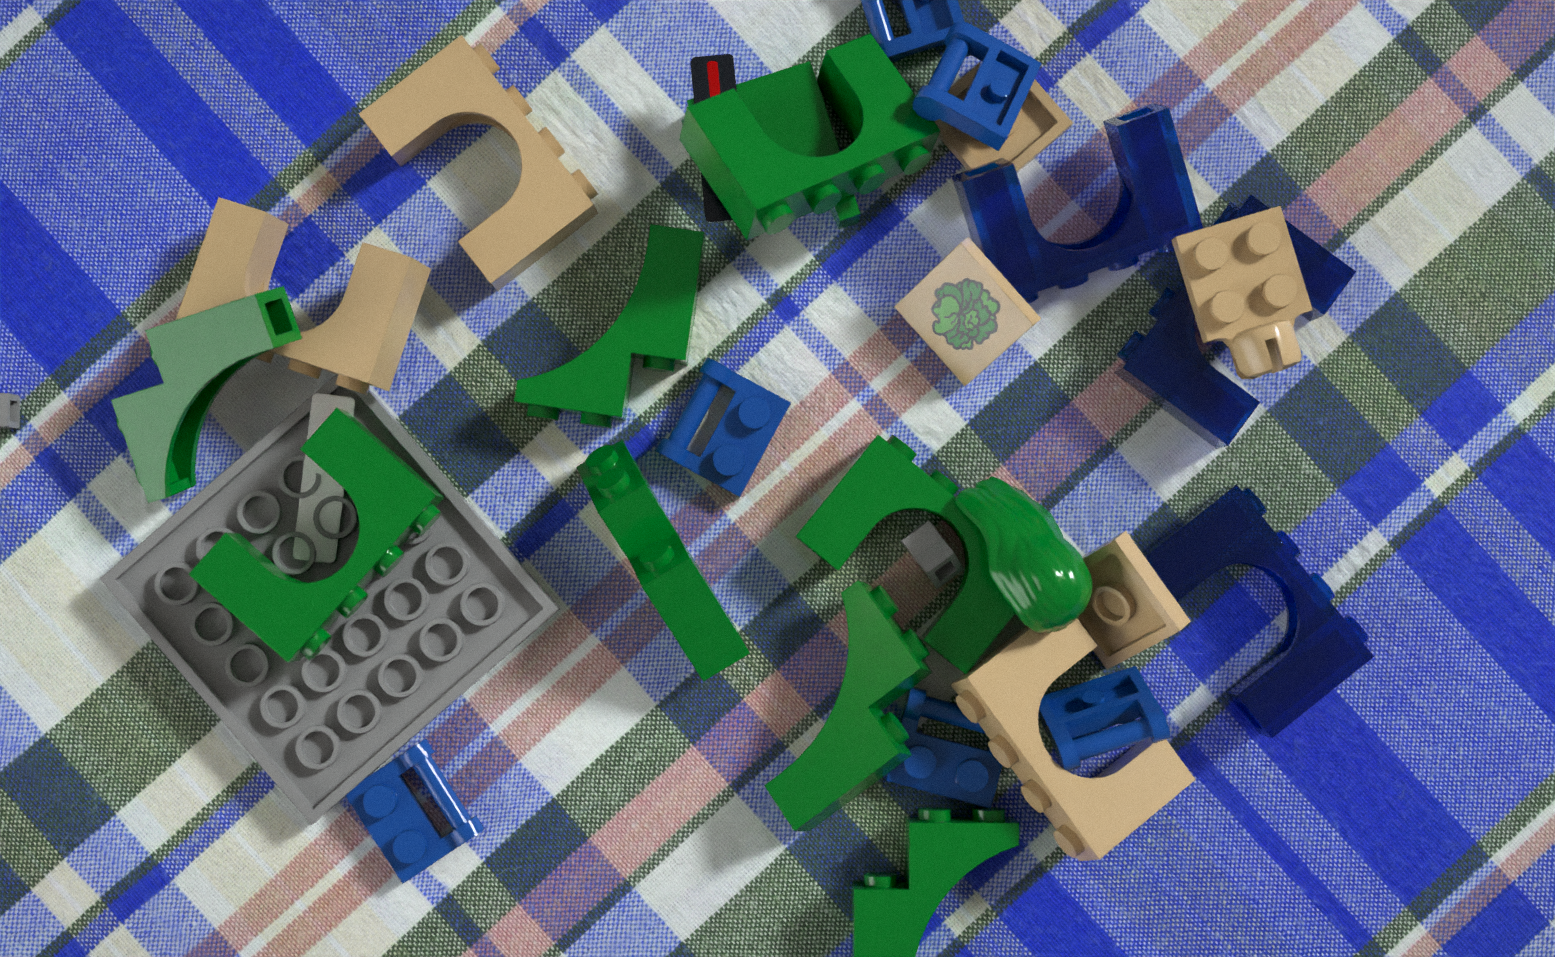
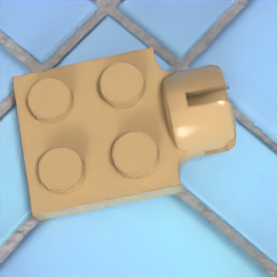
(1246, 289)

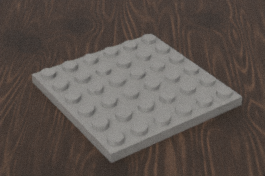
(389, 667)

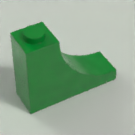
(796, 119)

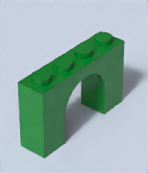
(771, 186)
(889, 482)
(390, 507)

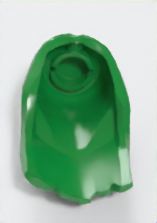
(1028, 555)

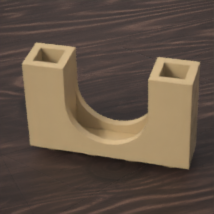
(461, 90)
(357, 341)
(1087, 813)

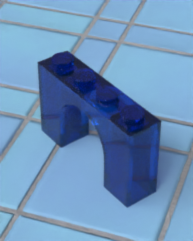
(1150, 212)
(1170, 366)
(1318, 643)

